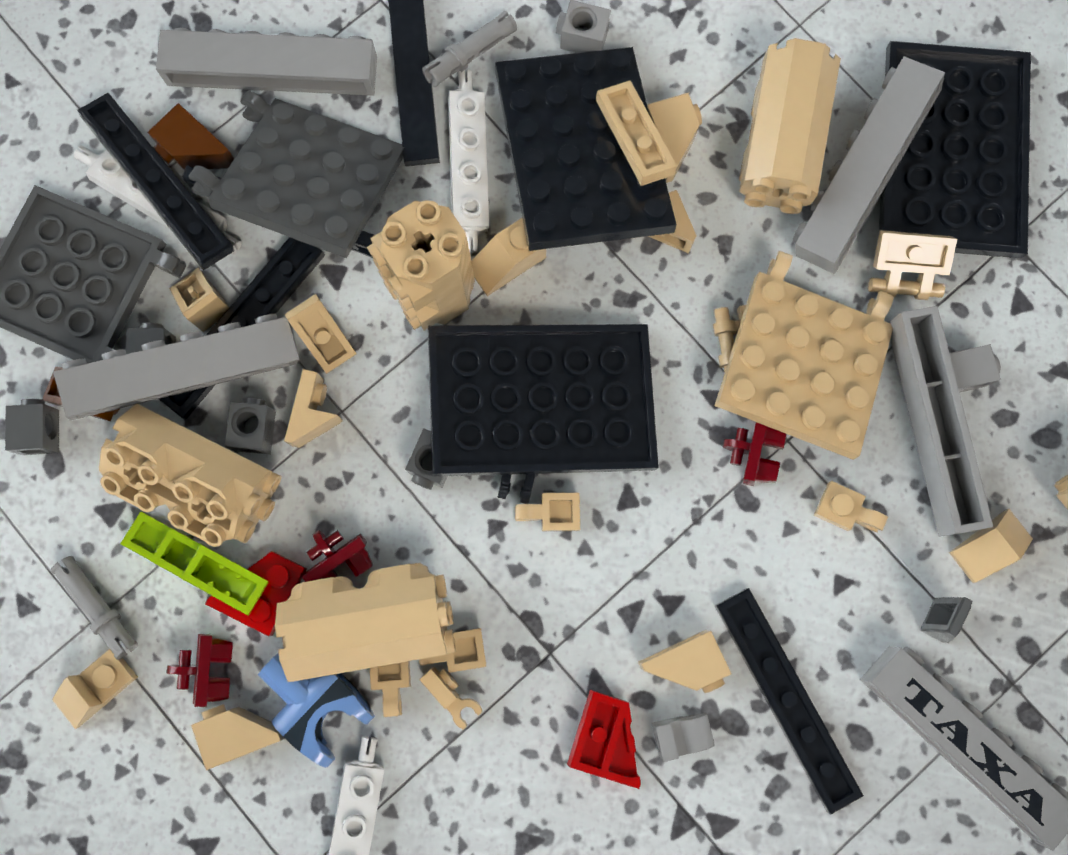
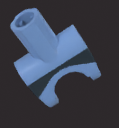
(308, 705)

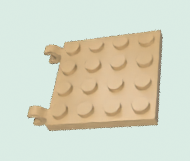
(806, 362)

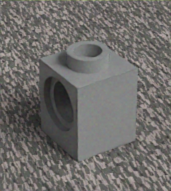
(587, 15)
(975, 367)

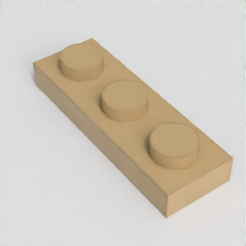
(636, 133)

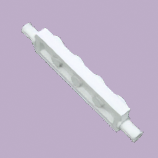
(468, 159)
(109, 175)
(357, 803)

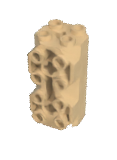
(789, 126)
(425, 263)
(201, 482)
(343, 629)

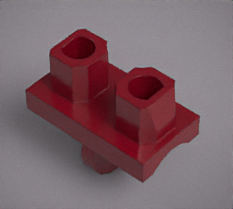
(757, 468)
(352, 553)
(205, 687)

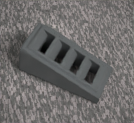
(946, 617)

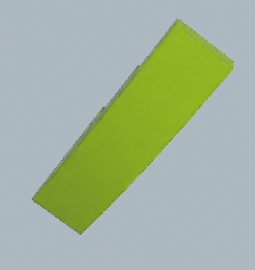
(194, 563)

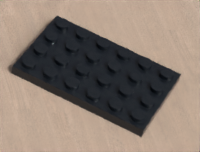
(970, 154)
(565, 156)
(541, 399)

